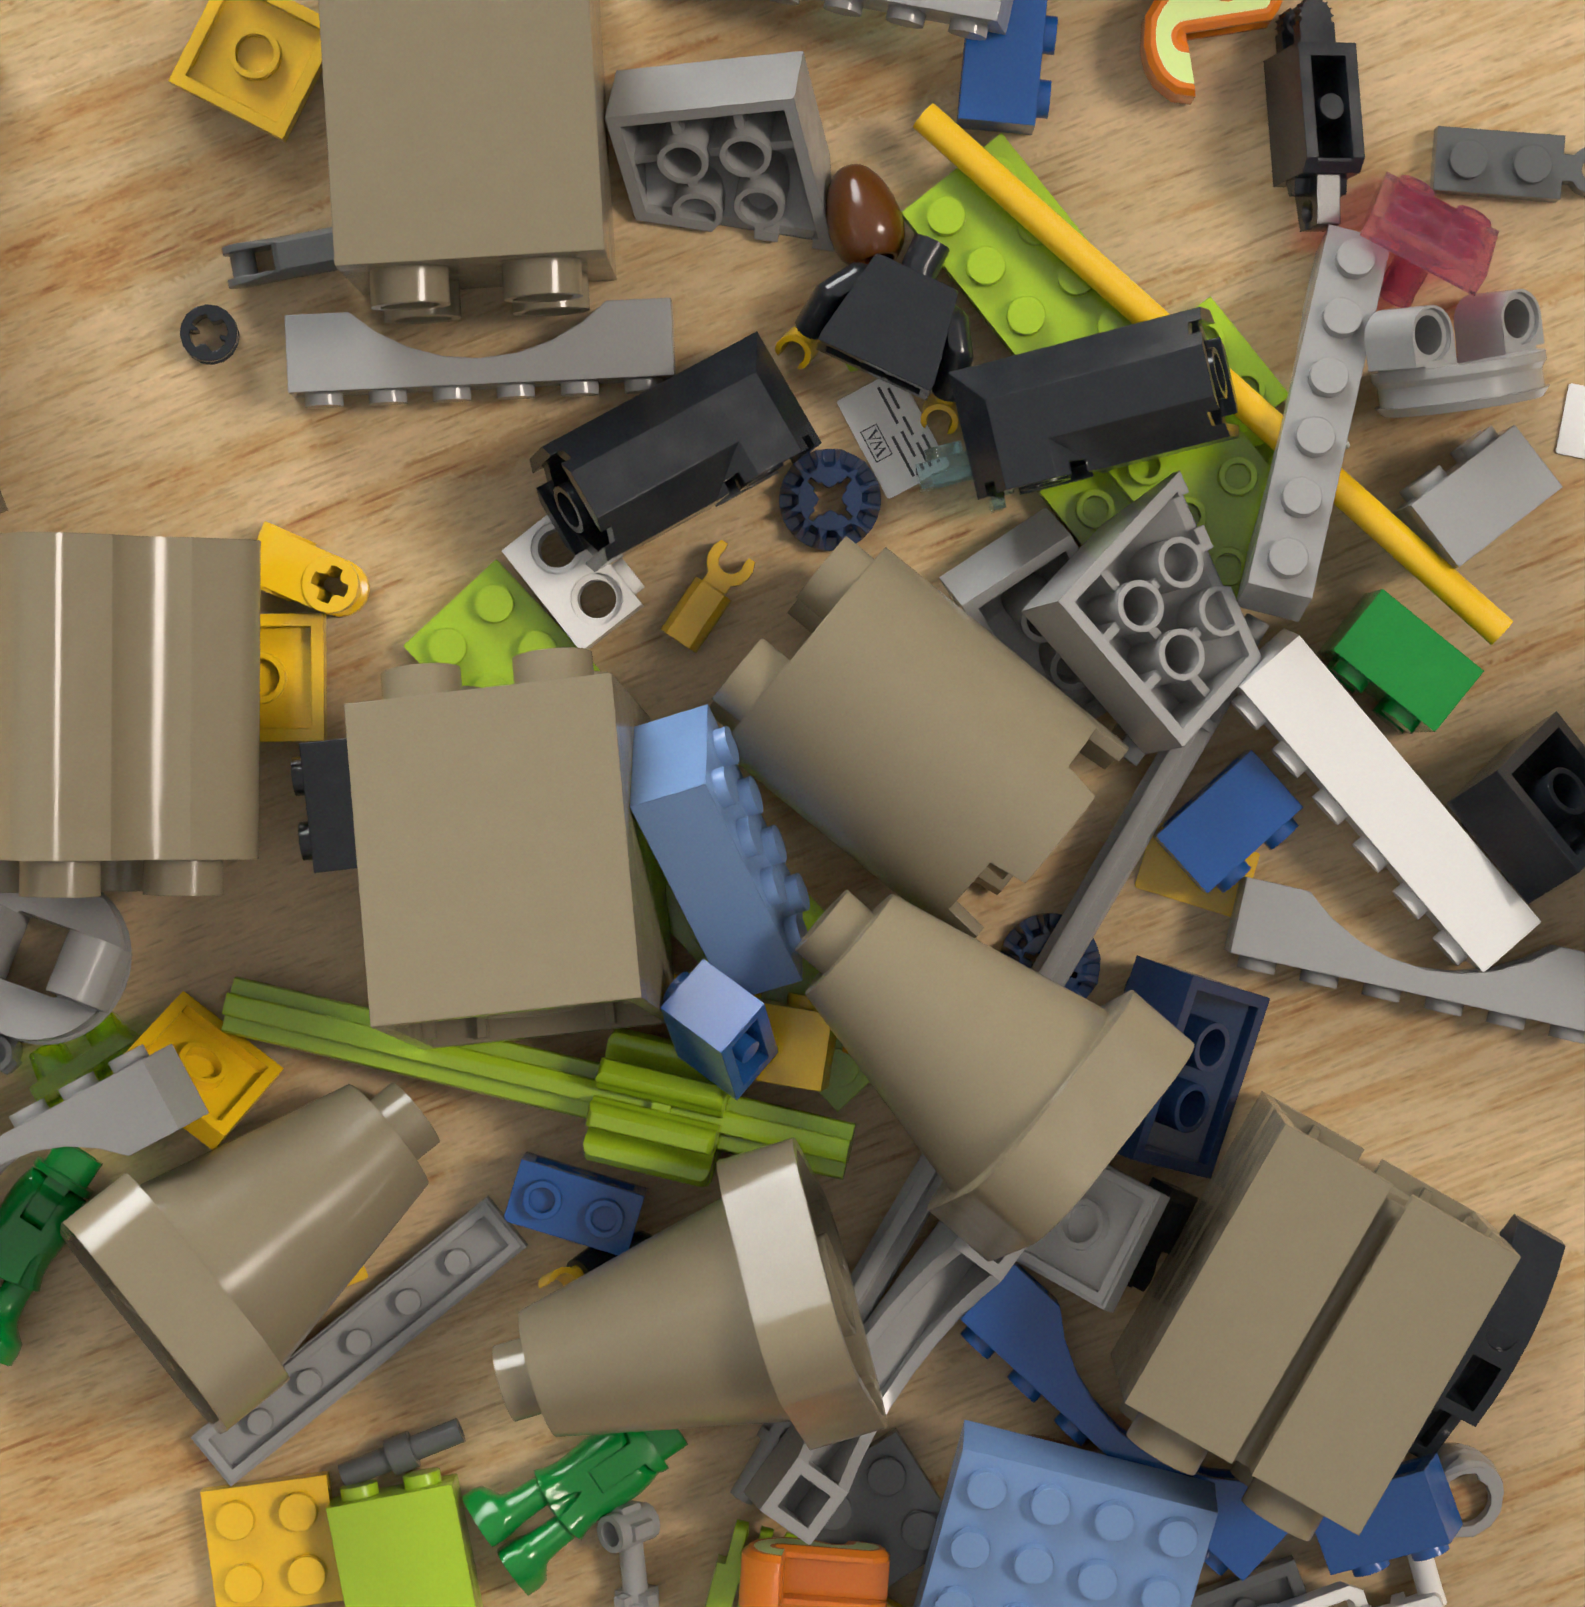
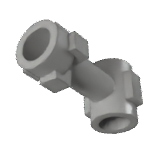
(624, 1533)

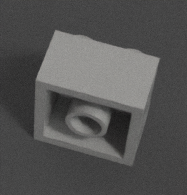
(1479, 497)

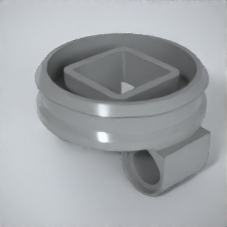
(1496, 363)
(85, 978)

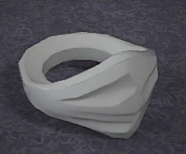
(1463, 1459)

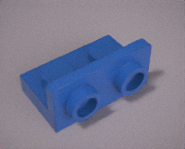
(574, 1204)

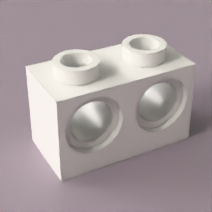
(562, 586)

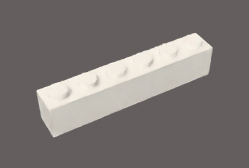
(1383, 802)

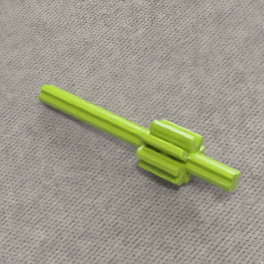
(639, 1102)

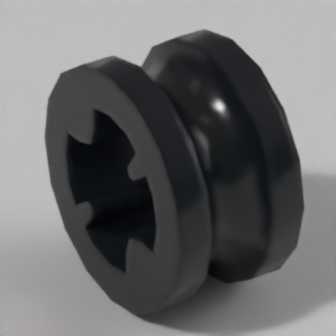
(216, 316)

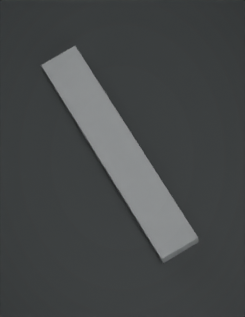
(367, 1336)

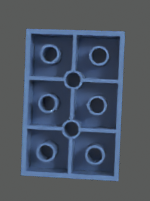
(1063, 1528)

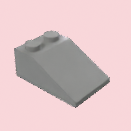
(1003, 579)

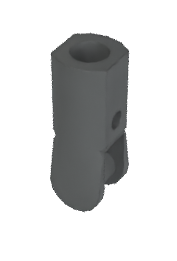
(293, 257)

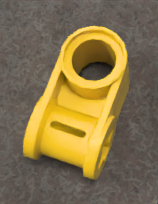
(298, 569)

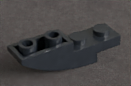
(1500, 1338)

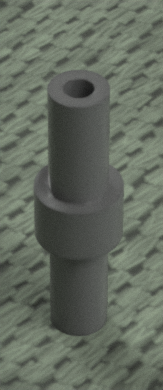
(402, 1453)

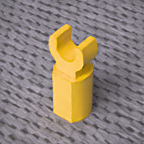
(704, 601)

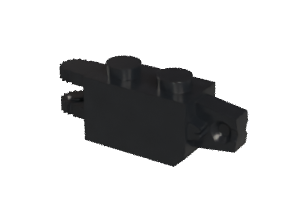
(1313, 113)

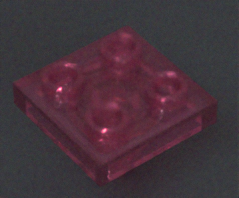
(1426, 238)

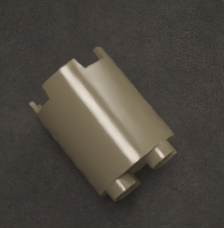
(912, 735)

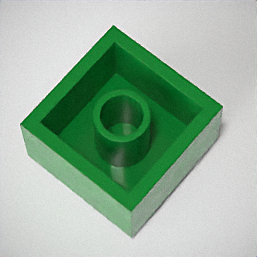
(1399, 664)

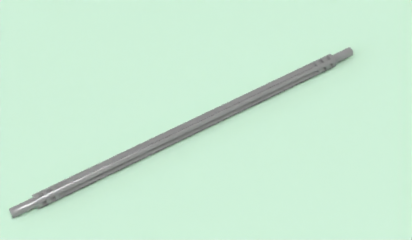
(1055, 962)

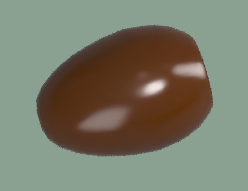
(863, 216)

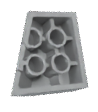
(724, 146)
(1149, 620)

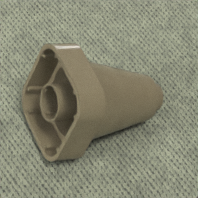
(988, 1064)
(253, 1240)
(708, 1322)

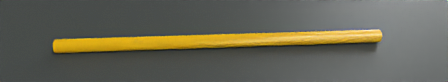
(1252, 408)

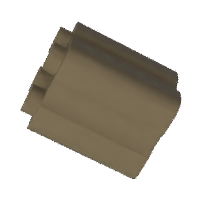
(127, 712)

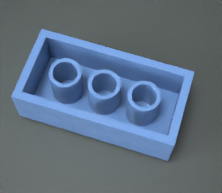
(718, 849)

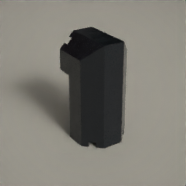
(1095, 404)
(672, 452)

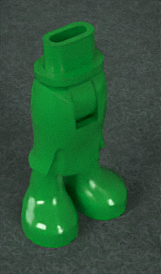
(31, 1231)
(579, 1491)

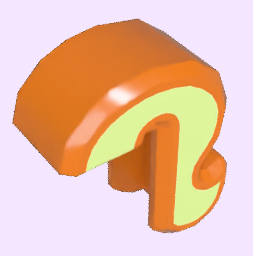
(1174, 22)
(813, 1575)

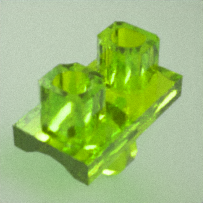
(57, 1067)

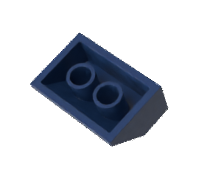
(1195, 1110)

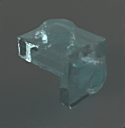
(949, 466)

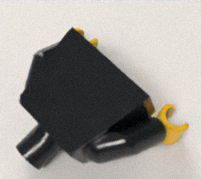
(891, 324)

